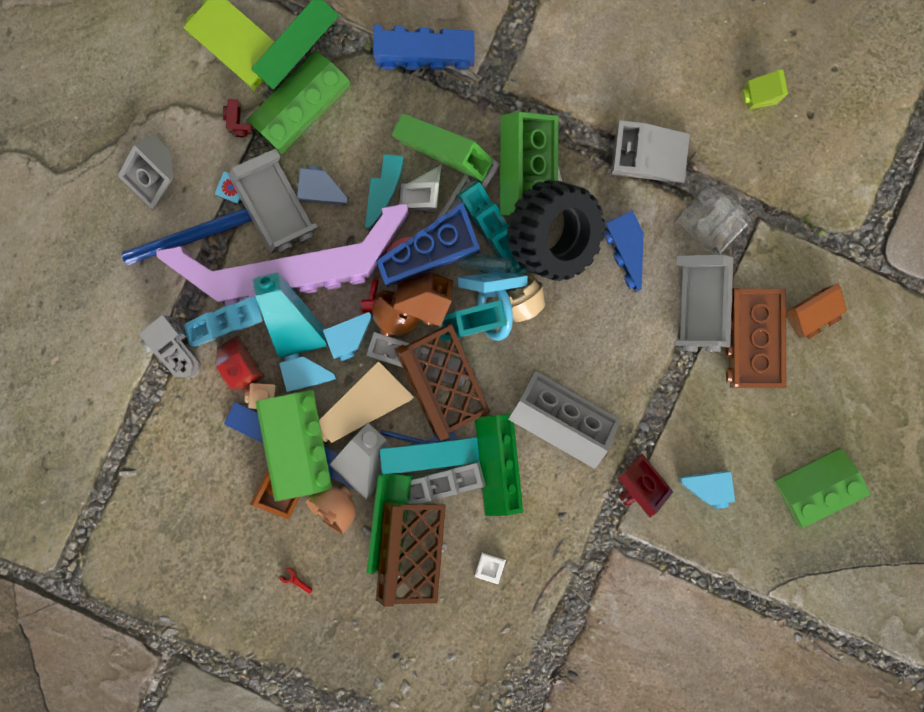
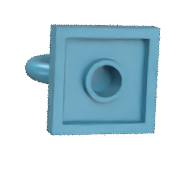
(494, 285)

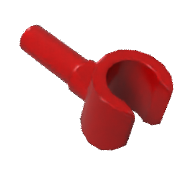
(367, 304)
(295, 580)

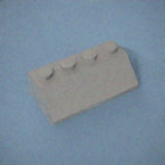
(565, 420)

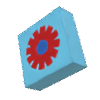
(226, 189)

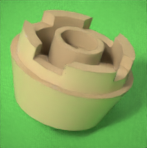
(527, 300)

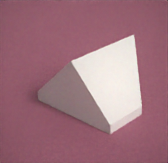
(422, 192)

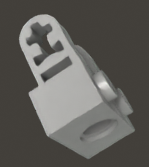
(167, 342)

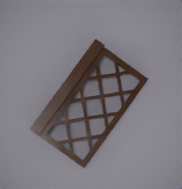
(422, 387)
(390, 553)

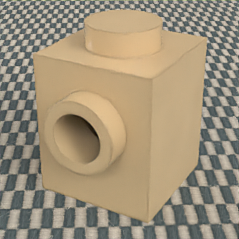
(260, 392)

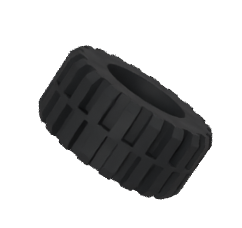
(532, 223)

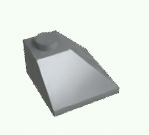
(148, 170)
(360, 460)

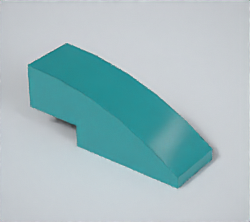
(384, 189)
(475, 319)

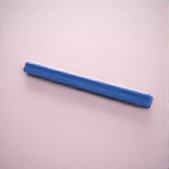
(186, 236)

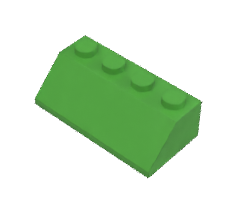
(299, 102)
(526, 155)
(293, 445)

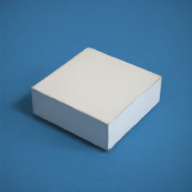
(490, 568)

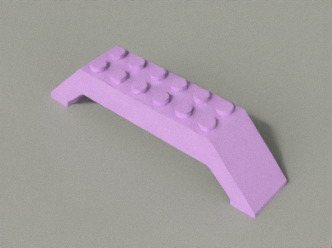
(302, 271)

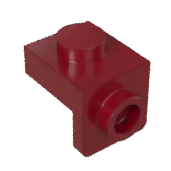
(232, 116)

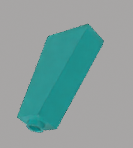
(287, 317)

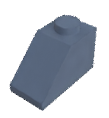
(318, 187)

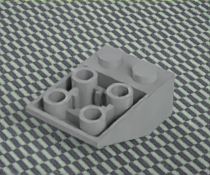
(649, 152)

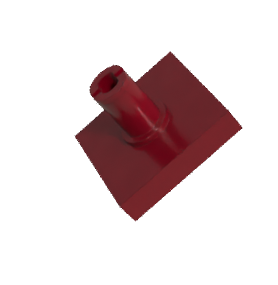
(644, 486)

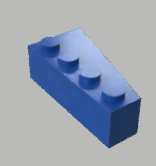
(423, 48)
(434, 247)

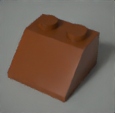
(816, 311)

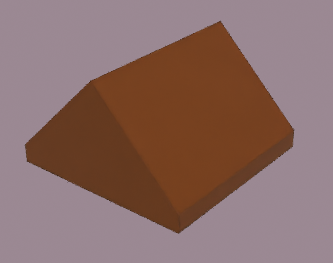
(265, 500)

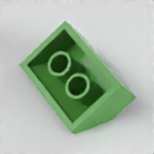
(821, 488)

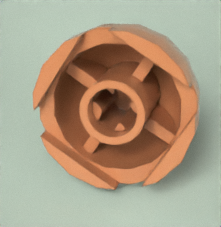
(334, 507)

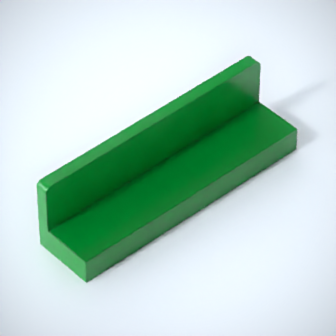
(294, 42)
(499, 465)
(393, 488)

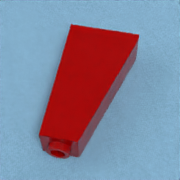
(237, 365)

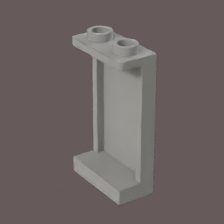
(271, 202)
(705, 302)

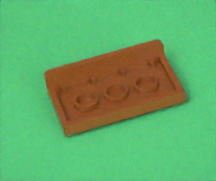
(757, 339)

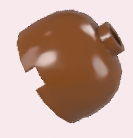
(390, 320)

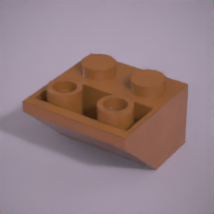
(425, 297)

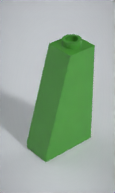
(443, 146)

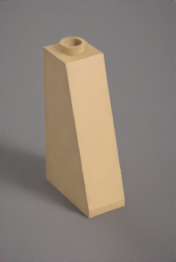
(366, 401)

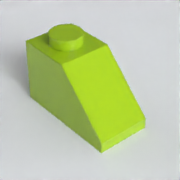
(765, 90)

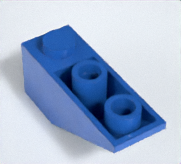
(627, 242)

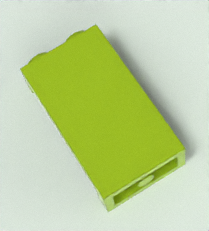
(229, 38)

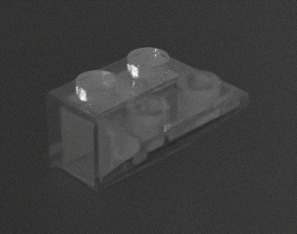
(713, 220)

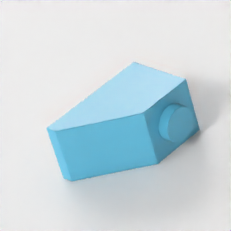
(347, 336)
(303, 373)
(711, 488)

